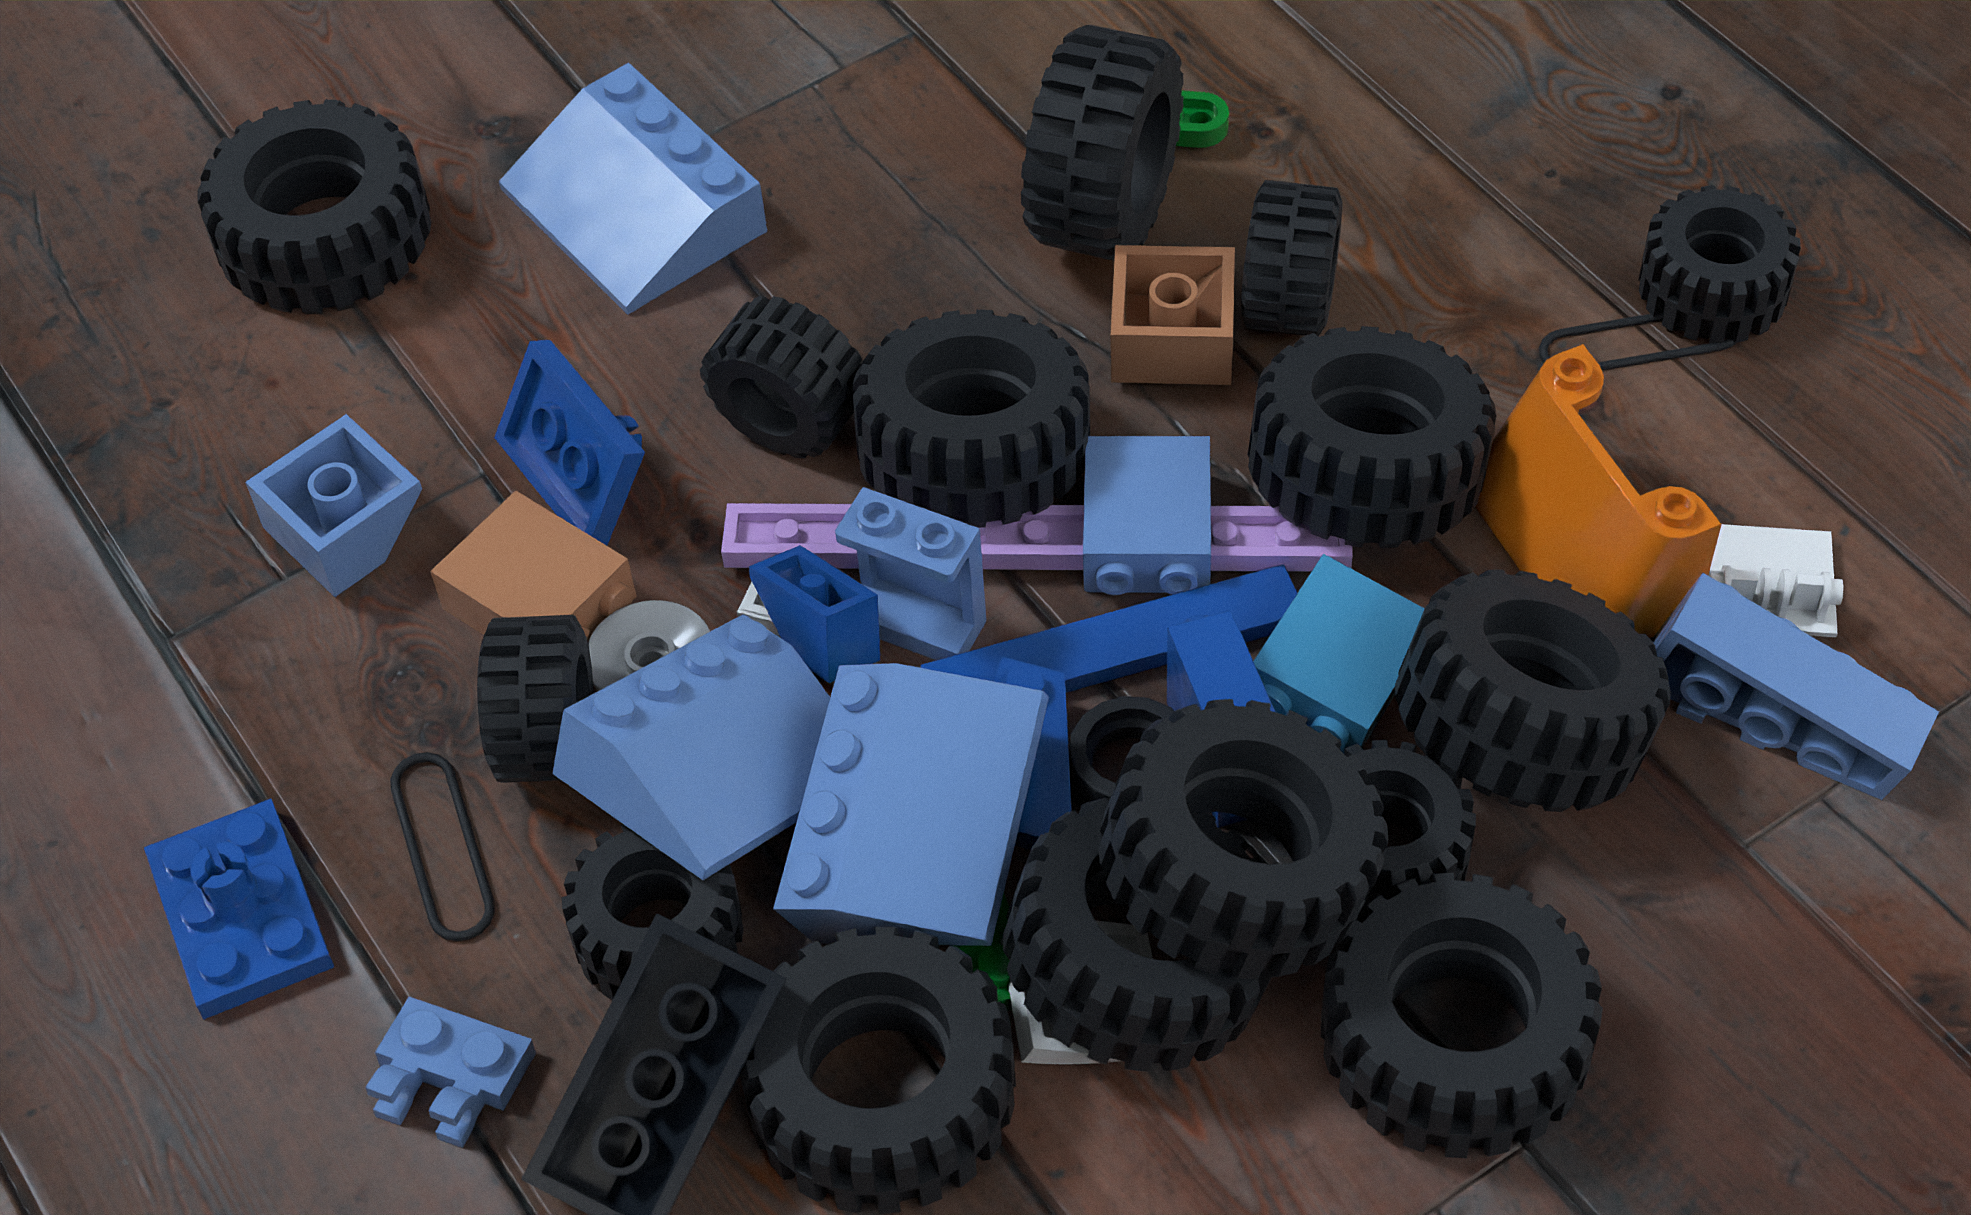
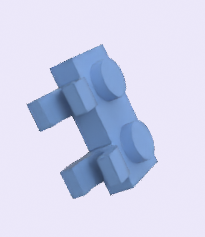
(453, 1052)

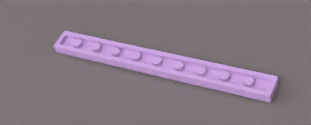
(1051, 540)

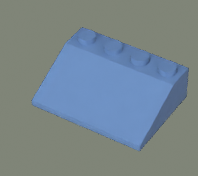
(635, 190)
(701, 745)
(911, 805)

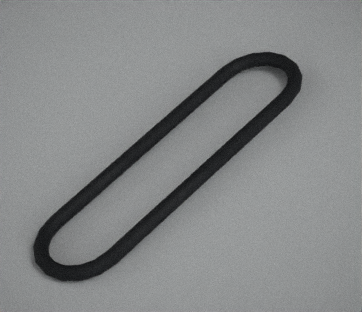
(1635, 360)
(415, 855)

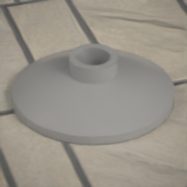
(639, 637)

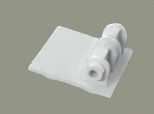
(1782, 572)

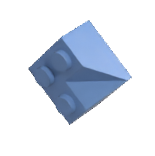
(336, 503)

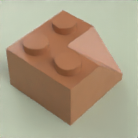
(1172, 315)

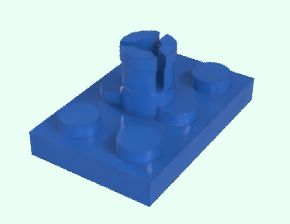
(569, 442)
(238, 908)

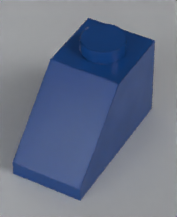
(819, 610)

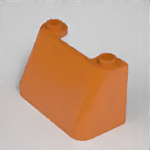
(1574, 513)

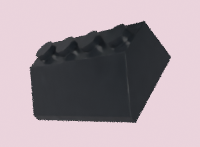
(655, 1075)

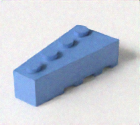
(1789, 690)

